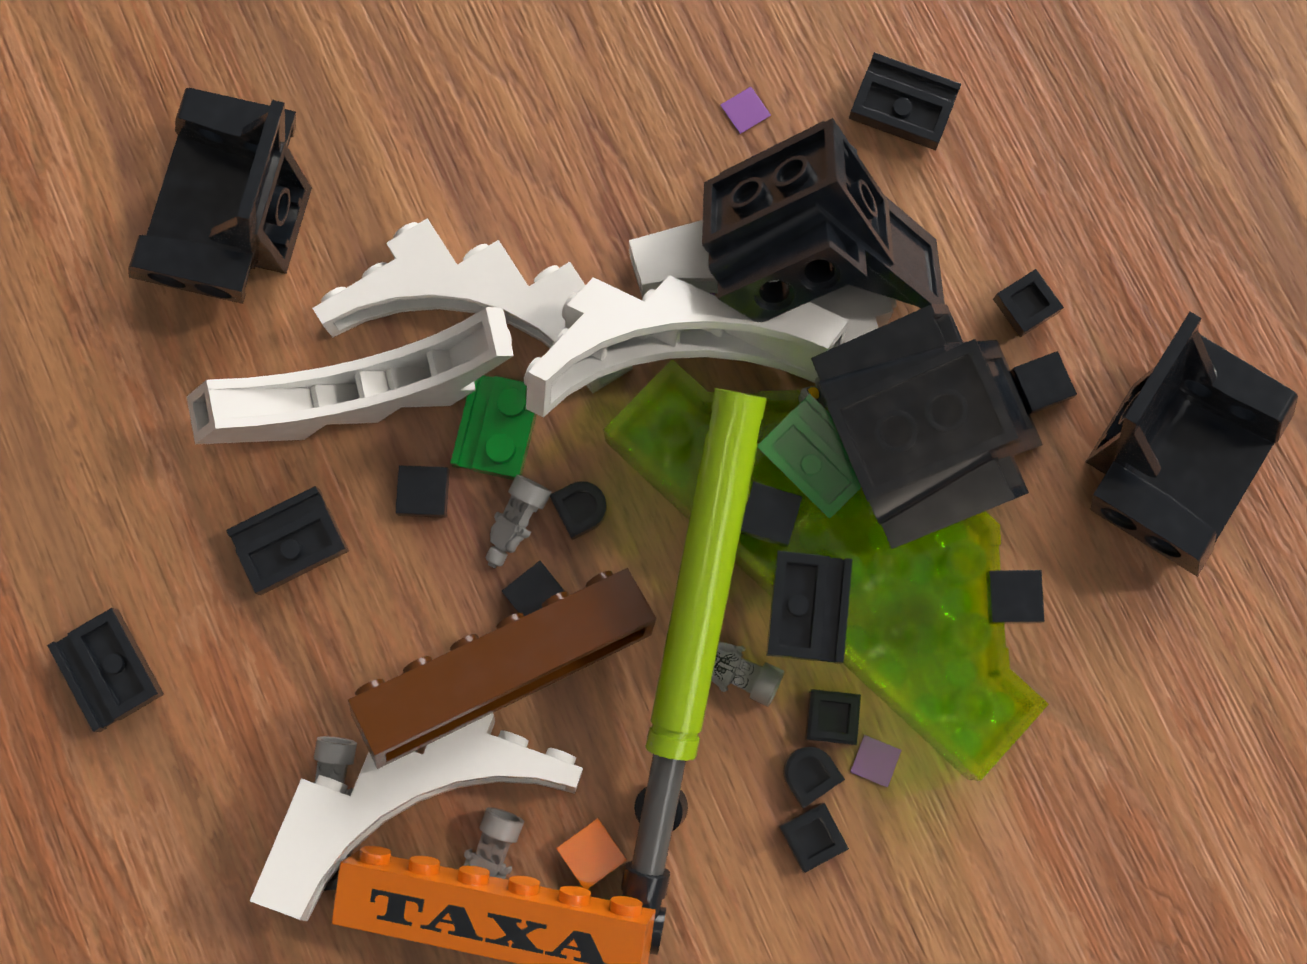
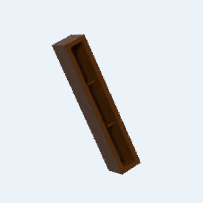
(501, 666)

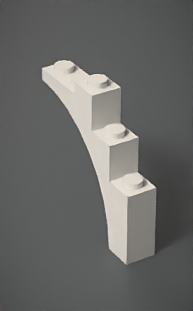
(681, 255)
(430, 279)
(677, 320)
(354, 392)
(328, 824)

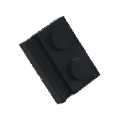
(904, 101)
(287, 540)
(809, 607)
(105, 670)

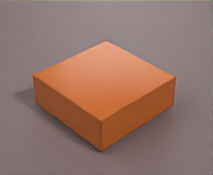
(591, 854)

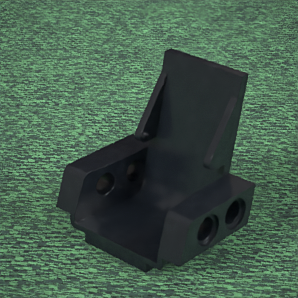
(226, 198)
(814, 224)
(927, 422)
(1188, 446)

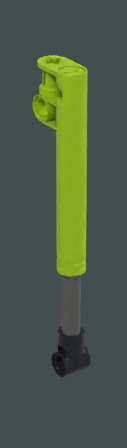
(693, 636)

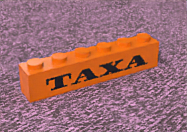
(488, 914)

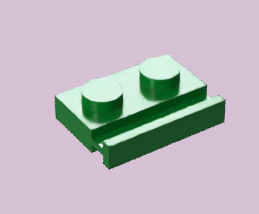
(494, 428)
(813, 456)

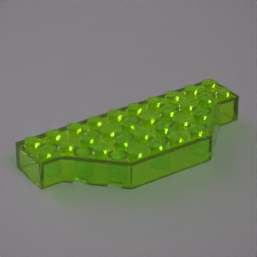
(913, 610)

